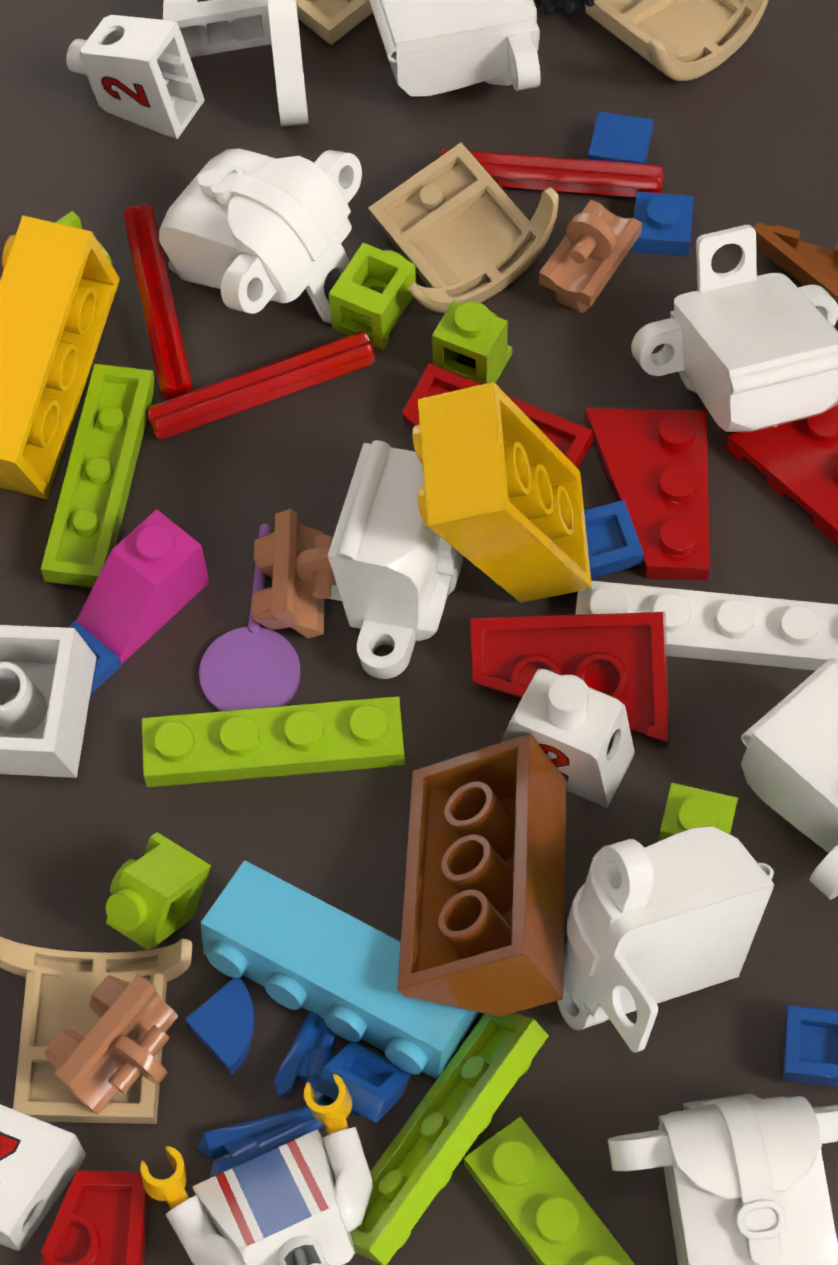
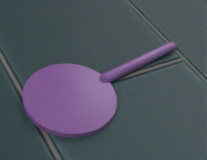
(250, 664)

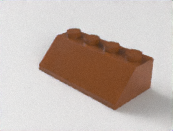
(486, 881)

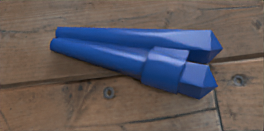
(306, 1057)
(256, 1137)

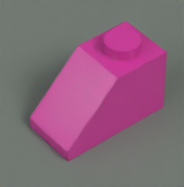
(143, 585)

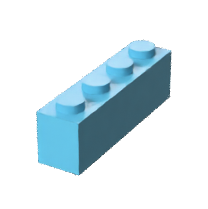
(328, 965)

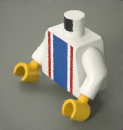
(280, 1206)

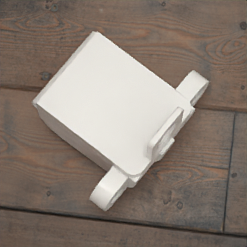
(459, 43)
(263, 227)
(747, 341)
(388, 562)
(795, 765)
(659, 927)
(742, 1179)

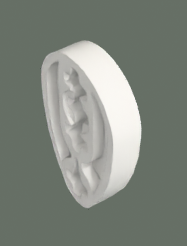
(287, 62)

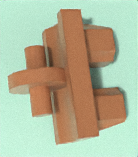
(588, 255)
(300, 574)
(117, 1046)

